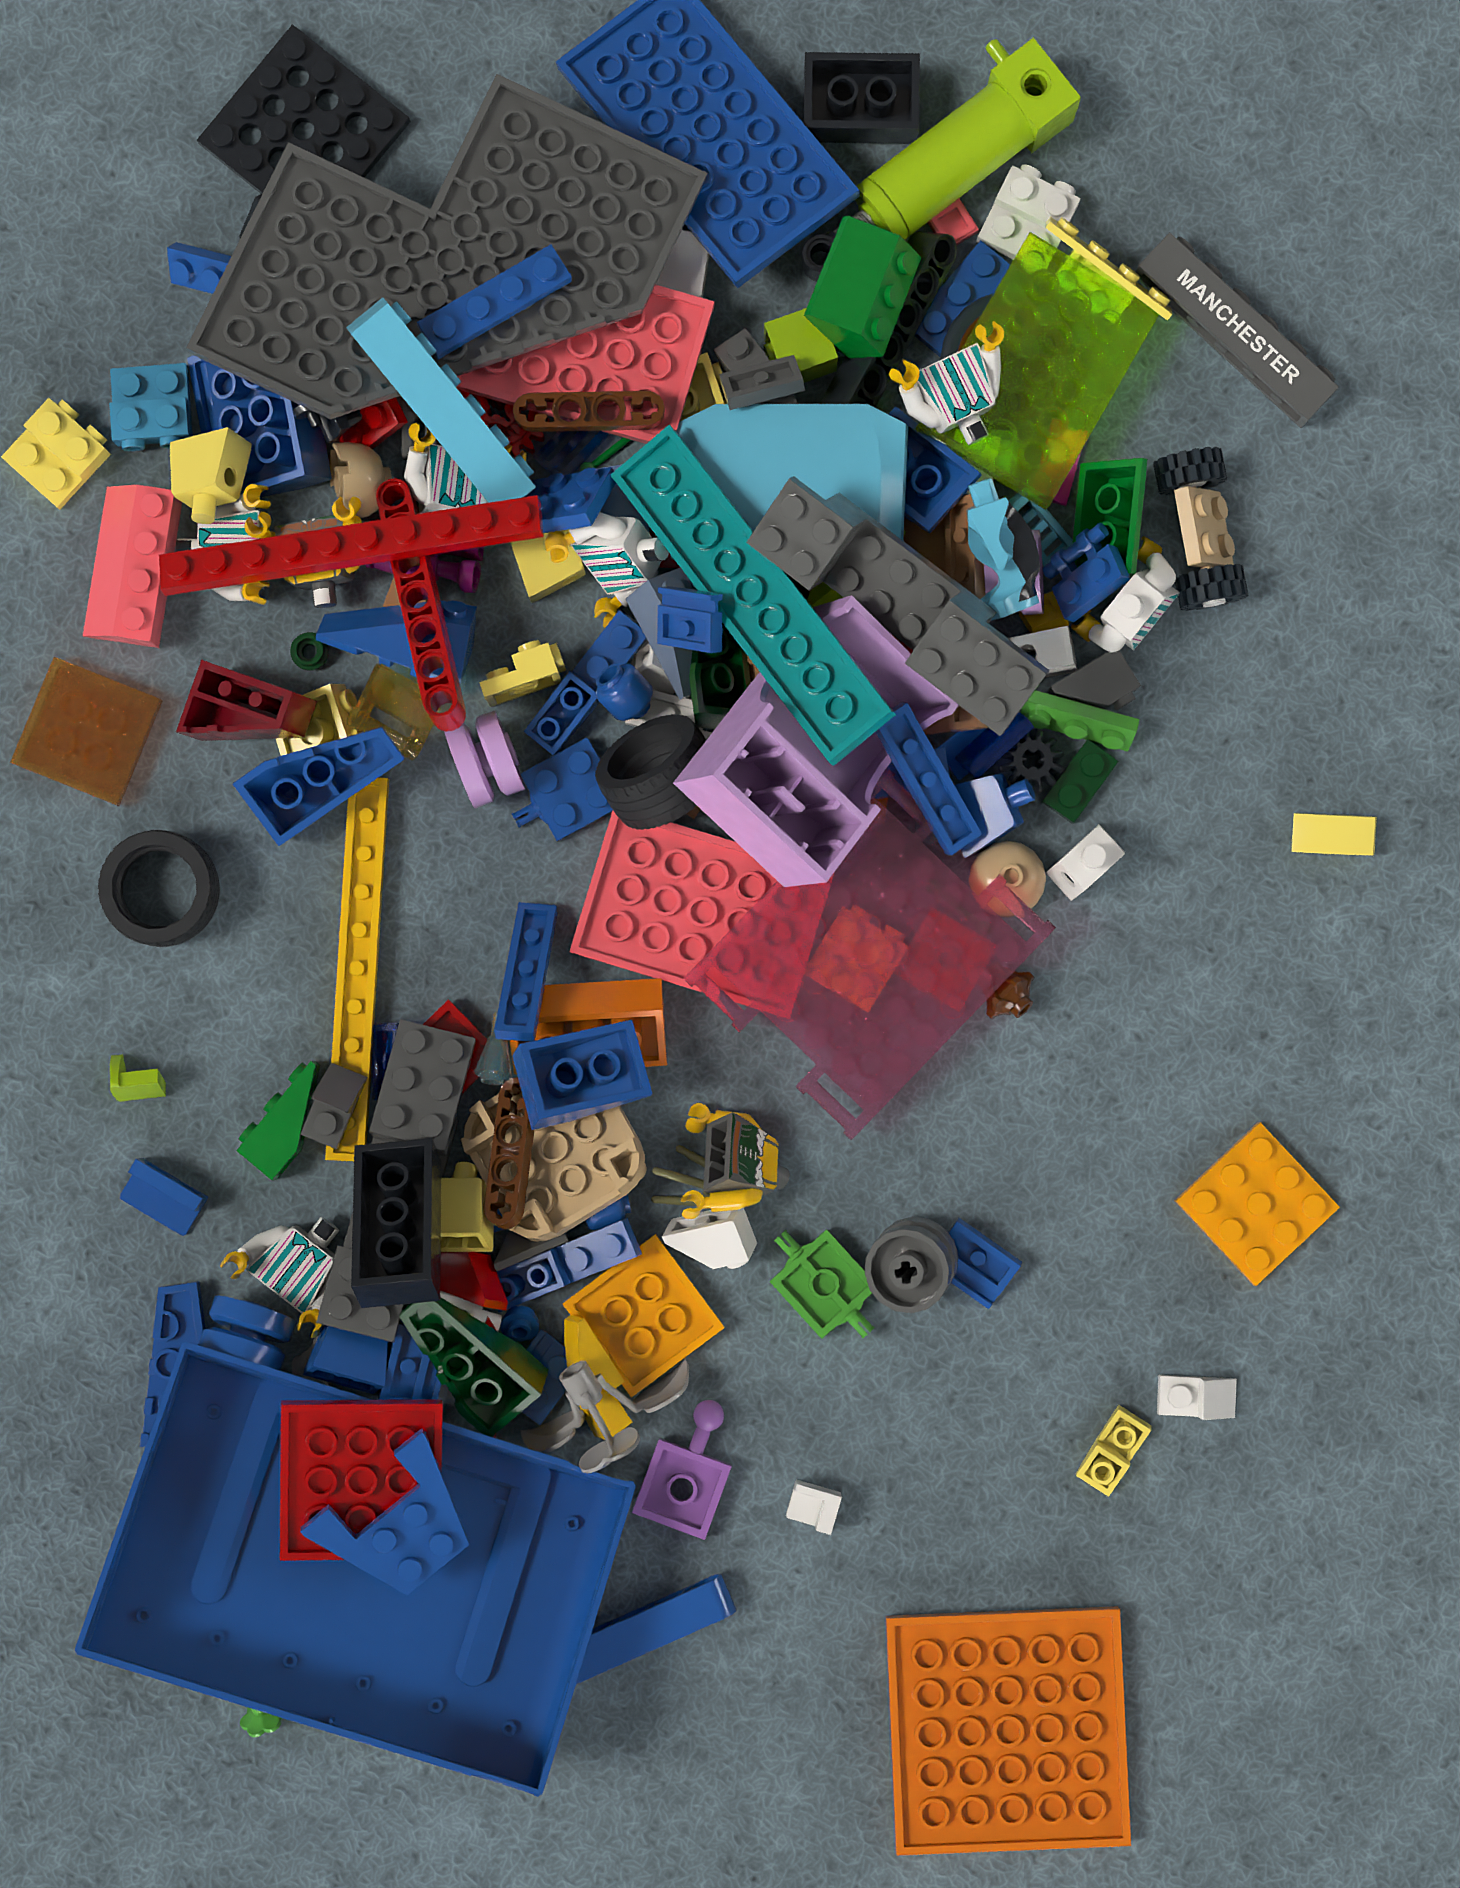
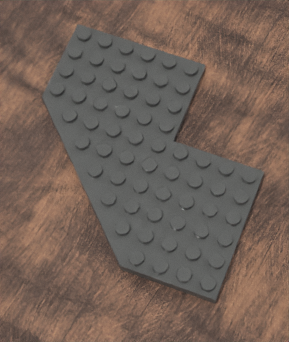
(522, 180)

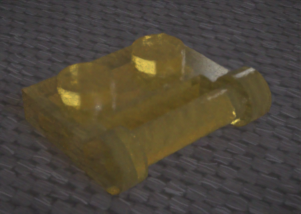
(399, 699)

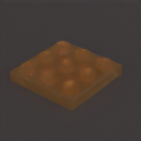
(86, 731)

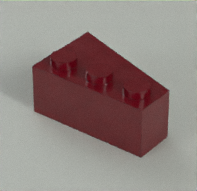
(242, 708)

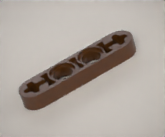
(589, 418)
(505, 1153)

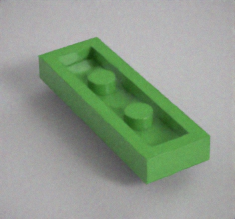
(1080, 720)

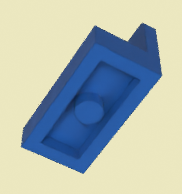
(162, 1196)

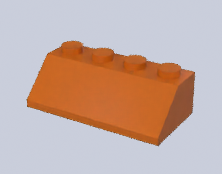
(597, 1004)

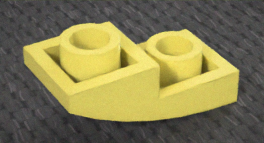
(1334, 834)
(1113, 1450)

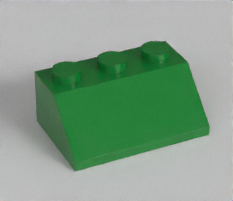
(862, 288)
(1112, 496)

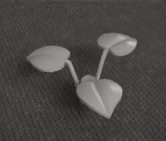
(585, 1390)

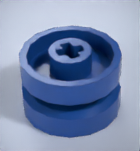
(249, 1328)

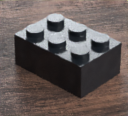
(862, 97)

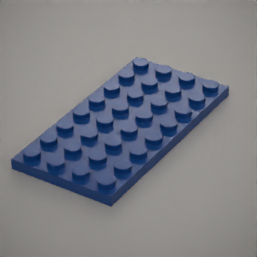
(691, 92)

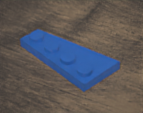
(177, 1320)

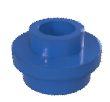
(520, 1323)

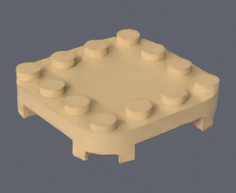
(572, 1169)

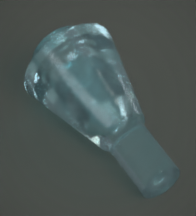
(494, 1061)

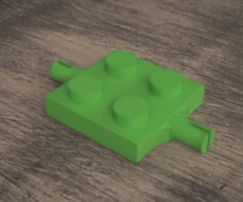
(823, 1284)

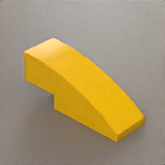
(584, 1346)

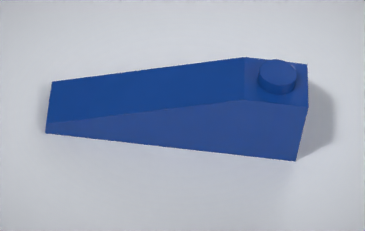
(309, 783)

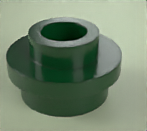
(298, 646)

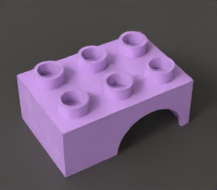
(773, 784)

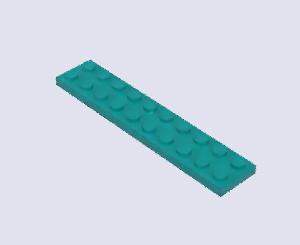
(759, 600)

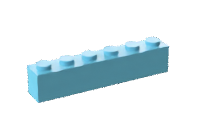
(439, 404)

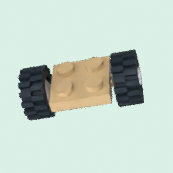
(1202, 528)

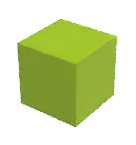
(799, 337)

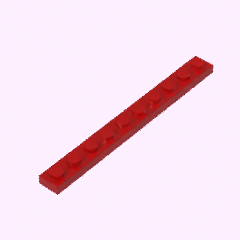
(351, 545)

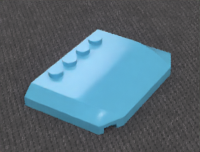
(822, 445)

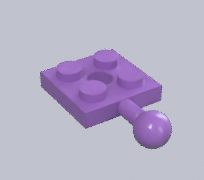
(674, 1462)

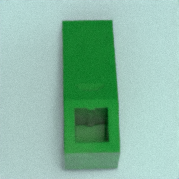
(277, 1137)

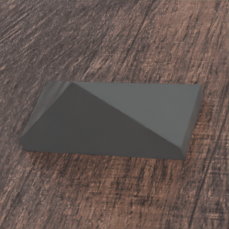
(518, 1248)

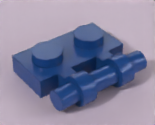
(1090, 582)

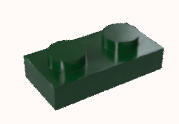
(1080, 781)

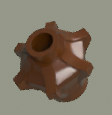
(1011, 996)

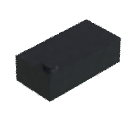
(396, 1223)

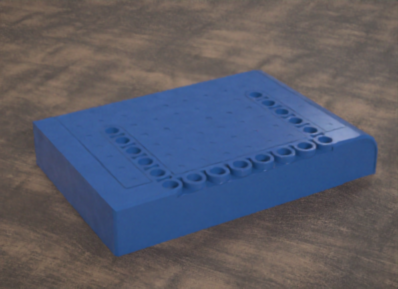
(452, 1675)

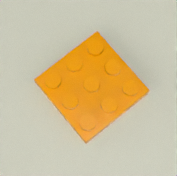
(1257, 1204)
(645, 1314)

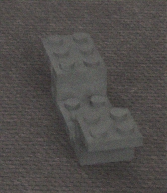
(906, 594)
(414, 1103)

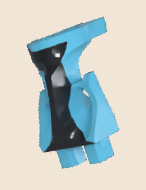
(1005, 544)

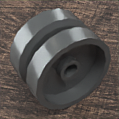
(931, 1266)

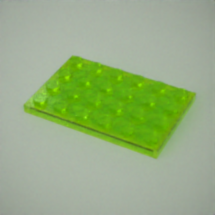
(1060, 365)

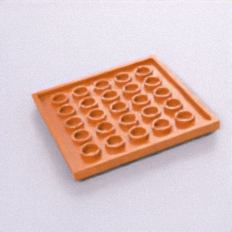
(1008, 1730)

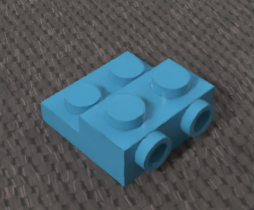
(150, 405)

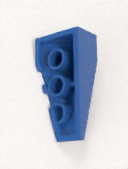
(384, 634)

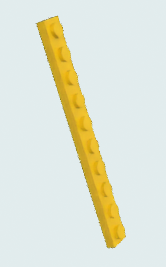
(359, 950)

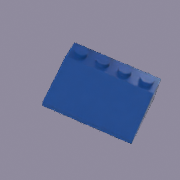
(284, 450)

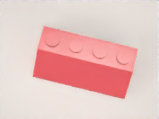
(125, 582)

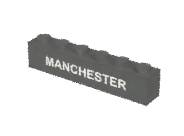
(1237, 330)

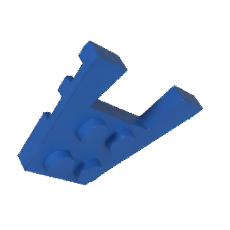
(410, 1536)

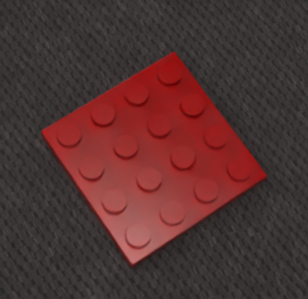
(346, 1459)

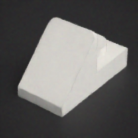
(1196, 1396)

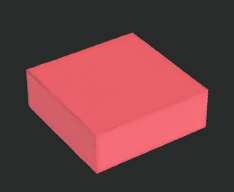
(955, 222)

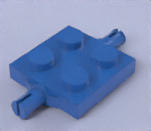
(565, 791)

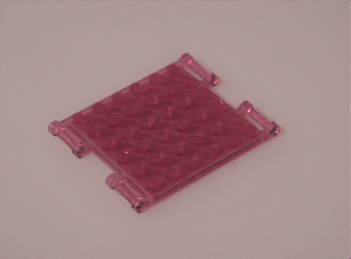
(871, 961)

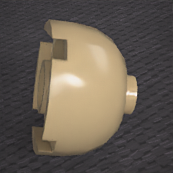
(357, 473)
(1017, 865)

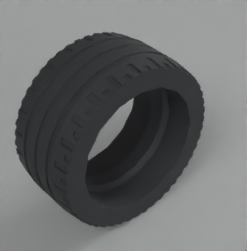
(641, 770)
(114, 873)

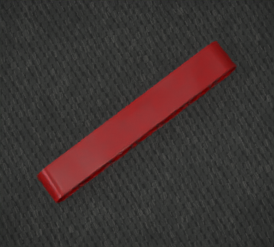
(424, 620)

